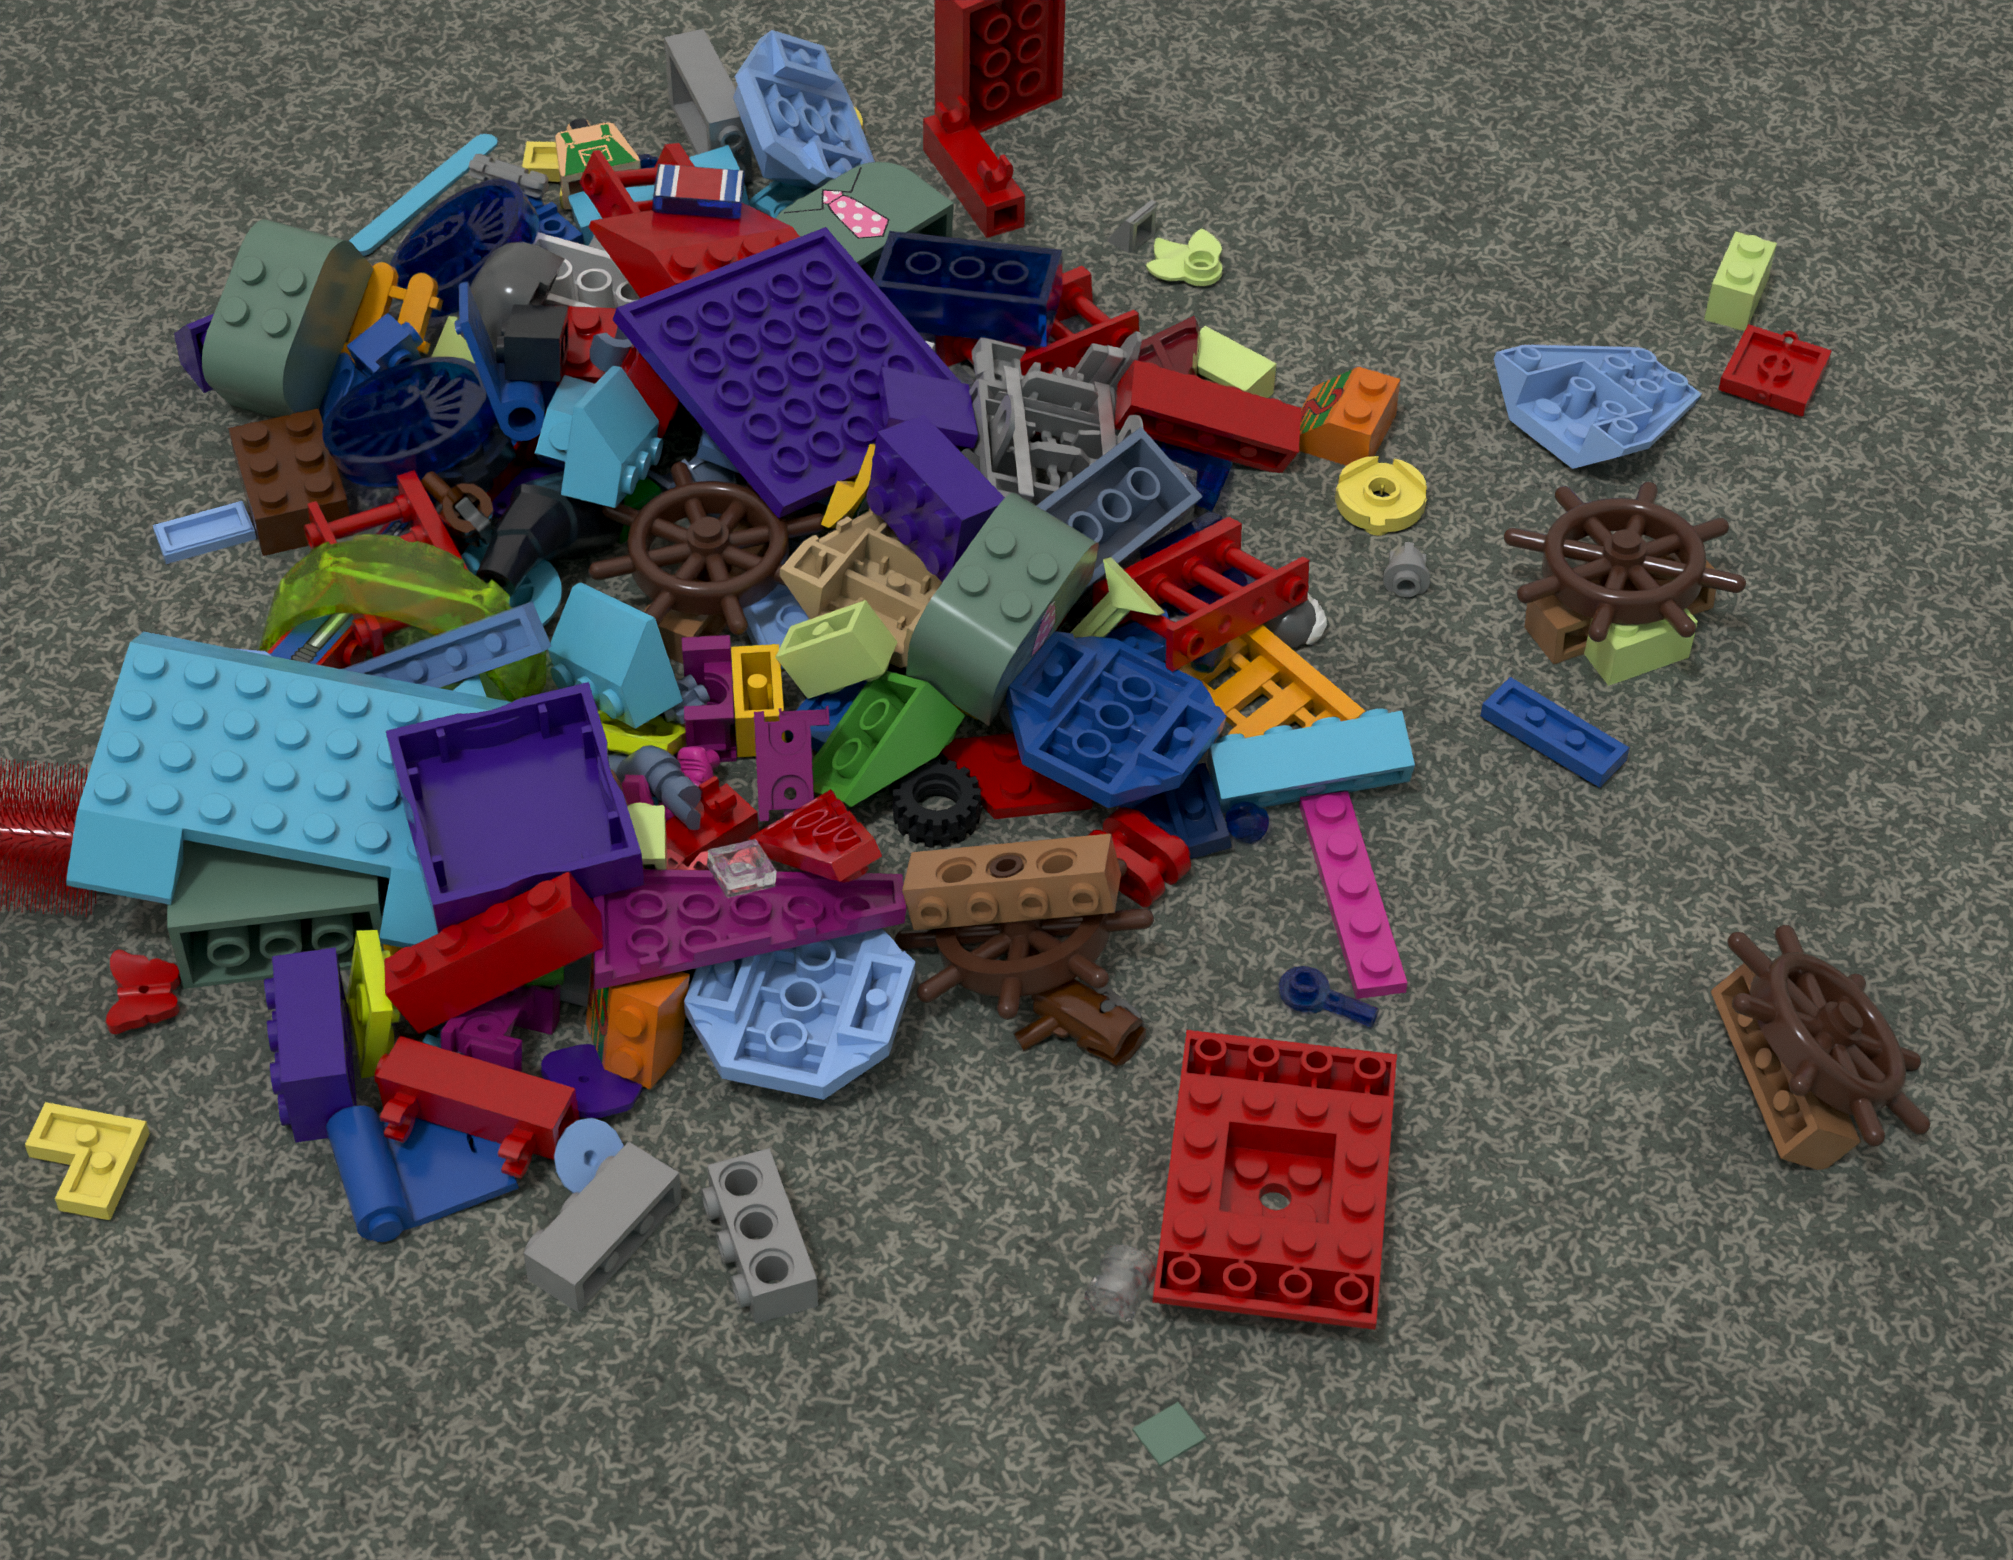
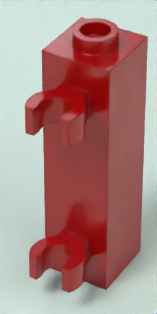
(973, 170)
(723, 822)
(473, 1098)

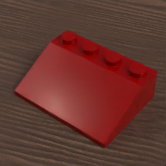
(999, 56)
(672, 248)

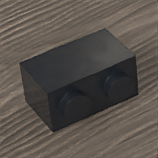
(534, 343)

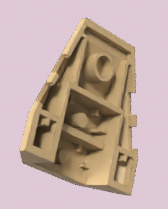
(861, 564)

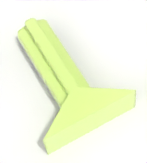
(1122, 598)

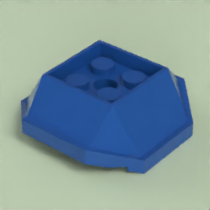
(1110, 719)

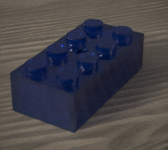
(972, 287)

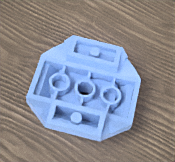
(798, 113)
(803, 1013)

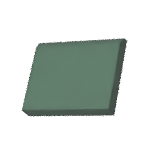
(1169, 1434)

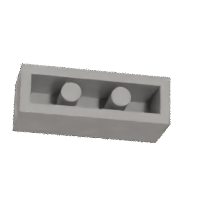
(602, 1226)

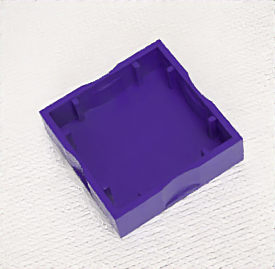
(514, 803)

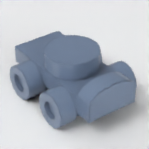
(692, 696)

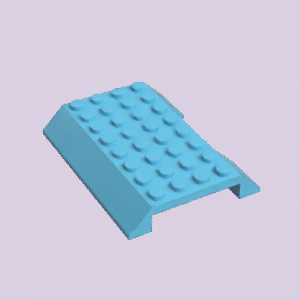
(253, 762)

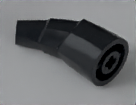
(545, 527)

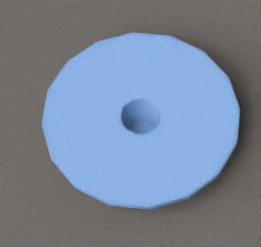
(582, 1151)

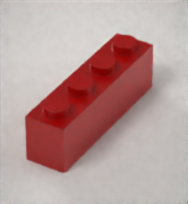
(1209, 417)
(493, 952)

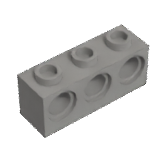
(765, 1214)

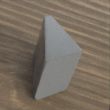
(1136, 229)

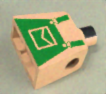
(577, 145)

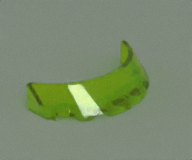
(401, 583)

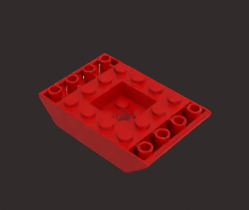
(1289, 1124)

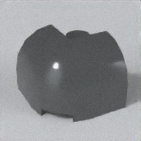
(511, 276)

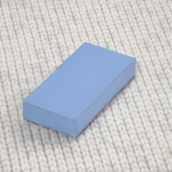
(204, 532)

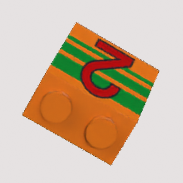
(1348, 415)
(638, 1025)

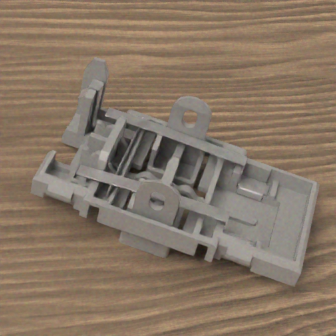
(1067, 405)

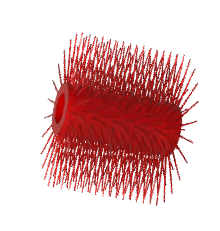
(38, 836)

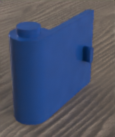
(515, 402)
(410, 1182)

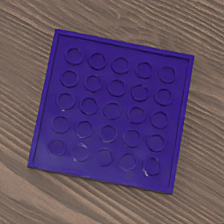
(782, 362)

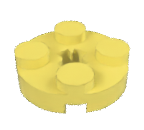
(1375, 513)

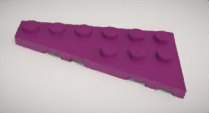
(689, 923)

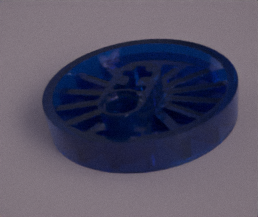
(461, 236)
(385, 417)

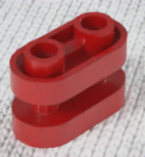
(1149, 854)

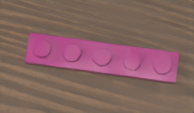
(1352, 895)

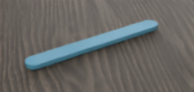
(421, 195)

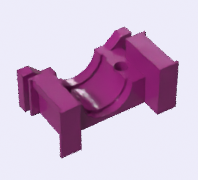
(711, 724)
(783, 763)
(487, 1028)

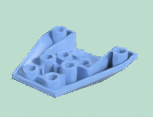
(1591, 399)

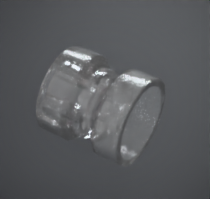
(1118, 1287)

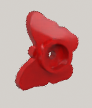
(143, 991)

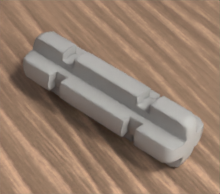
(484, 168)

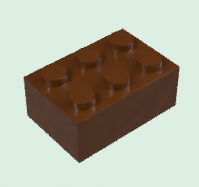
(281, 472)

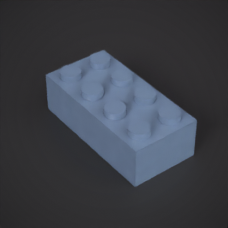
(1124, 500)

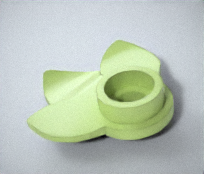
(1193, 263)

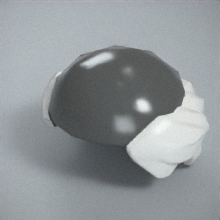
(1300, 624)

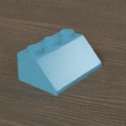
(610, 441)
(616, 653)

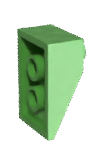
(884, 736)

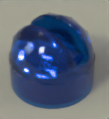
(1249, 827)

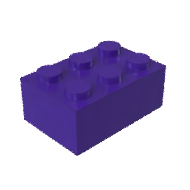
(929, 493)
(313, 1041)

